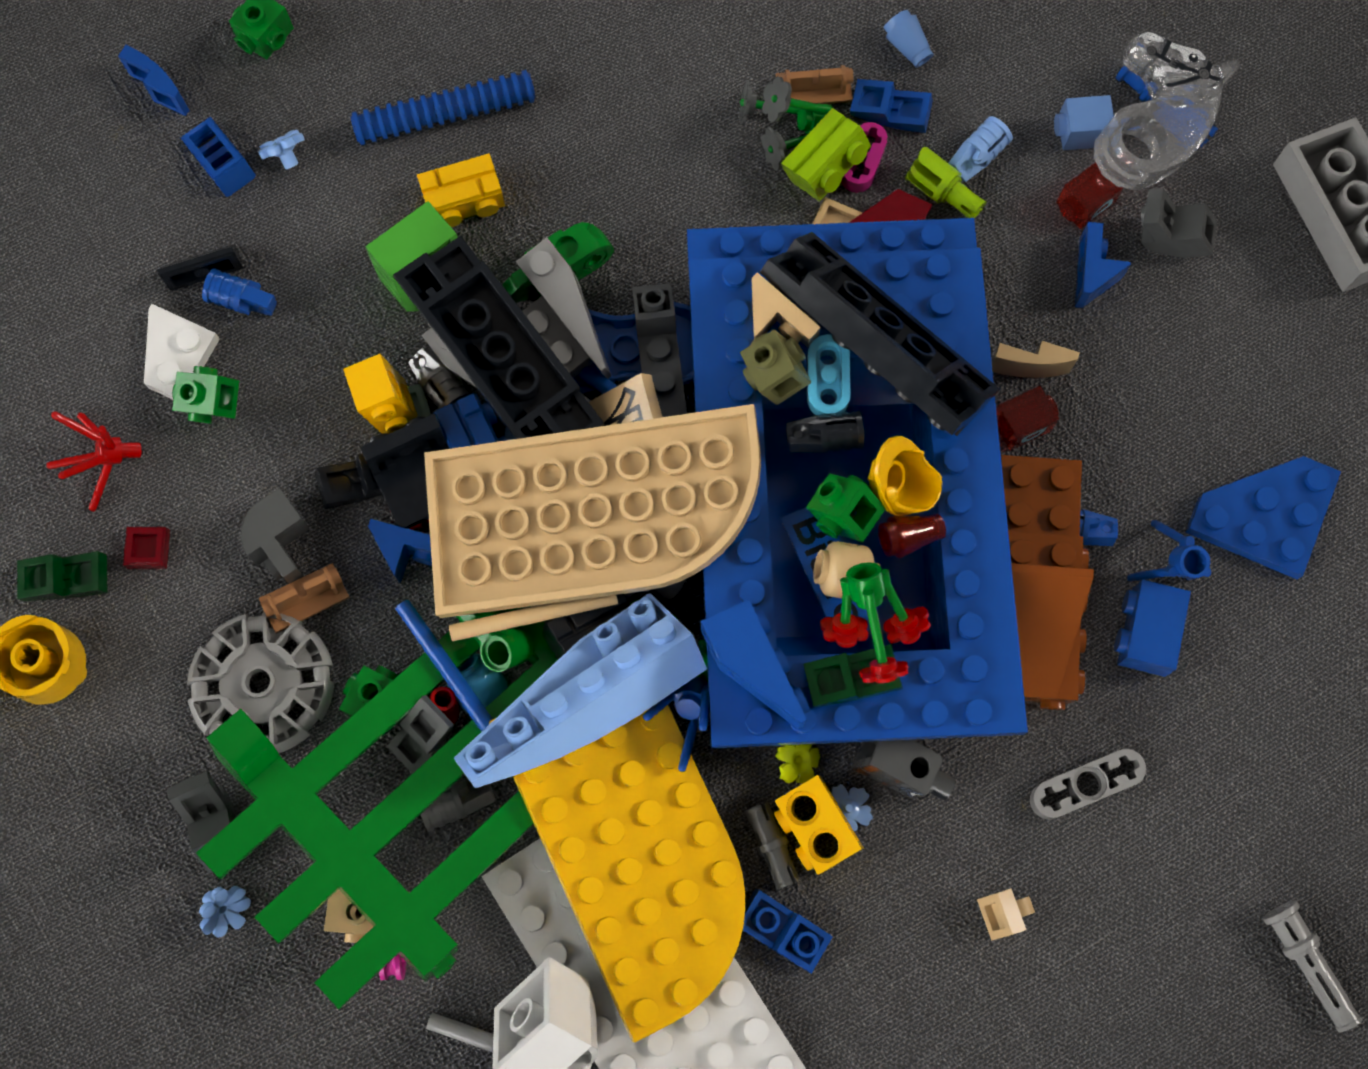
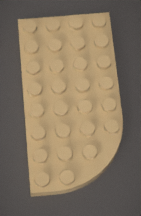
(588, 509)

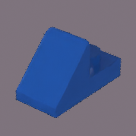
(1094, 271)
(397, 545)

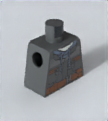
(891, 762)

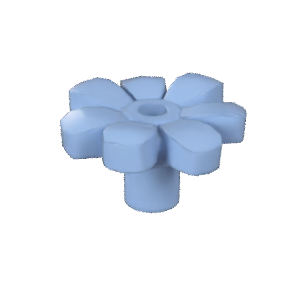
(282, 148)

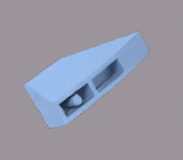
(587, 693)

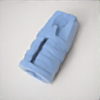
(981, 148)

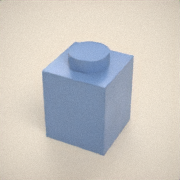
(1082, 121)

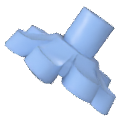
(223, 908)

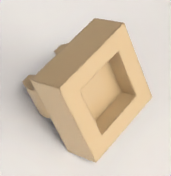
(1004, 913)

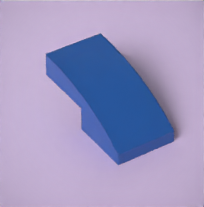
(154, 79)
(891, 108)

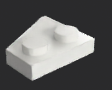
(173, 346)

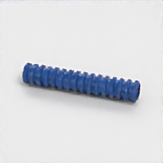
(443, 107)

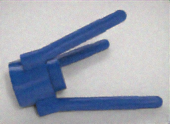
(1184, 560)
(691, 704)

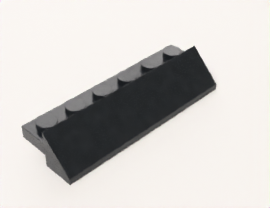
(880, 333)
(495, 343)

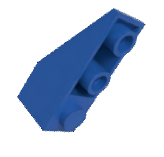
(746, 656)

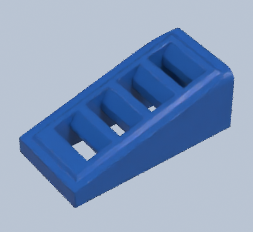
(231, 174)

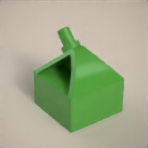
(406, 241)

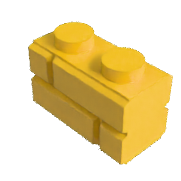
(463, 189)

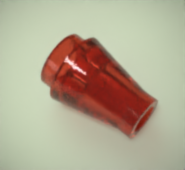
(909, 533)

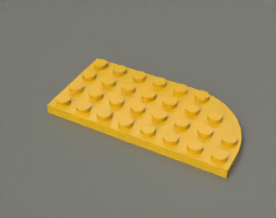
(642, 867)

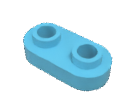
(828, 379)

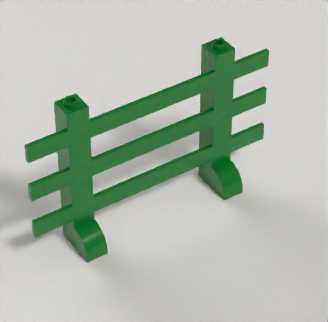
(347, 857)

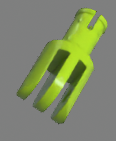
(943, 183)

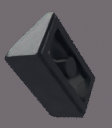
(197, 267)

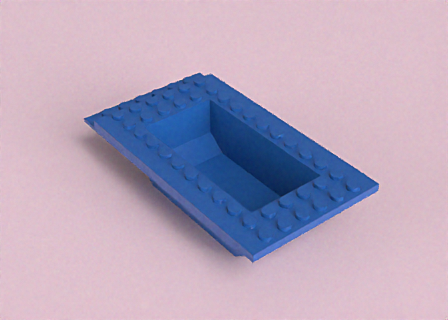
(969, 661)

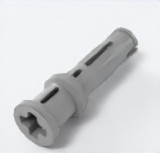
(1296, 948)

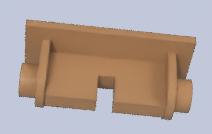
(822, 85)
(304, 597)

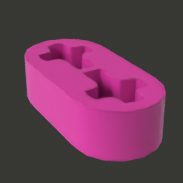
(871, 160)

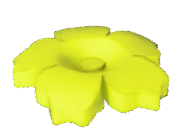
(799, 762)

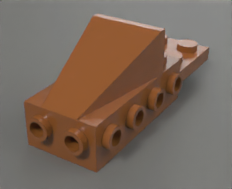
(1048, 574)

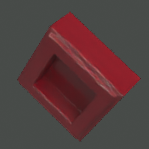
(146, 547)

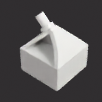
(547, 1022)

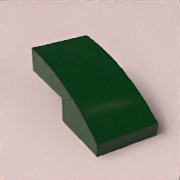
(62, 577)
(839, 681)

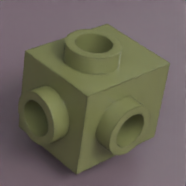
(775, 366)

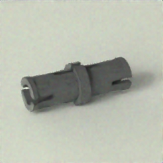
(772, 846)

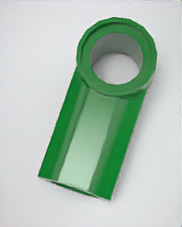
(493, 645)

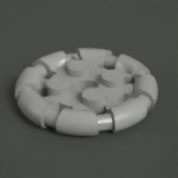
(285, 676)

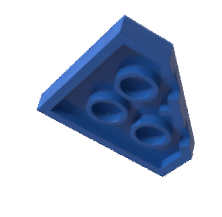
(1269, 514)

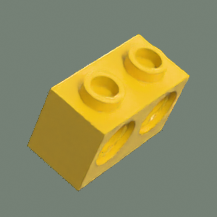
(380, 394)
(827, 819)

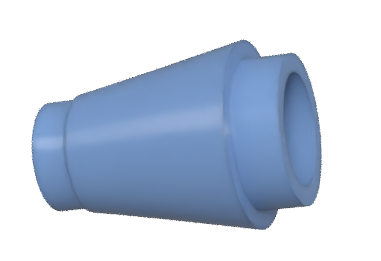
(908, 37)

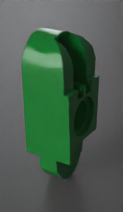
(581, 246)

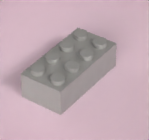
(1330, 190)

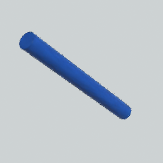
(444, 664)

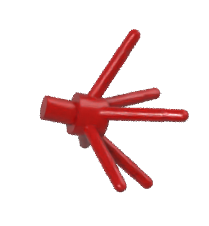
(107, 452)

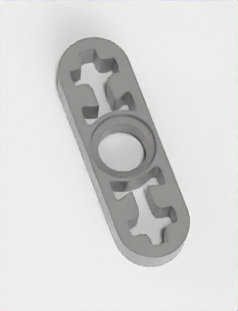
(1110, 762)

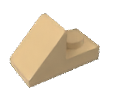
(772, 306)

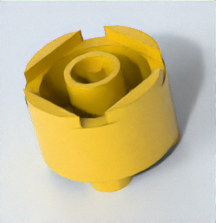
(41, 678)

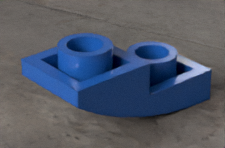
(784, 931)

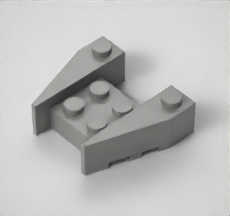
(557, 315)

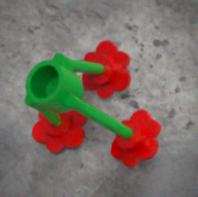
(867, 586)

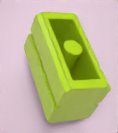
(826, 155)

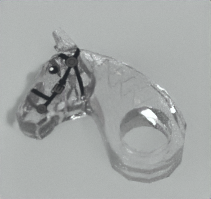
(1172, 124)

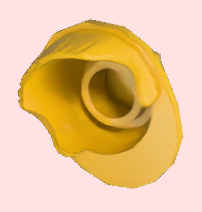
(904, 478)

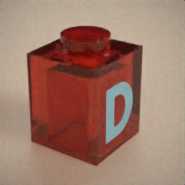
(1087, 196)
(1026, 417)

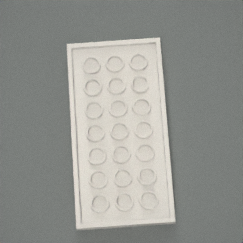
(721, 1033)

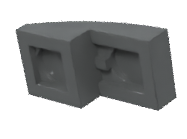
(421, 734)

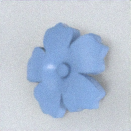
(851, 805)

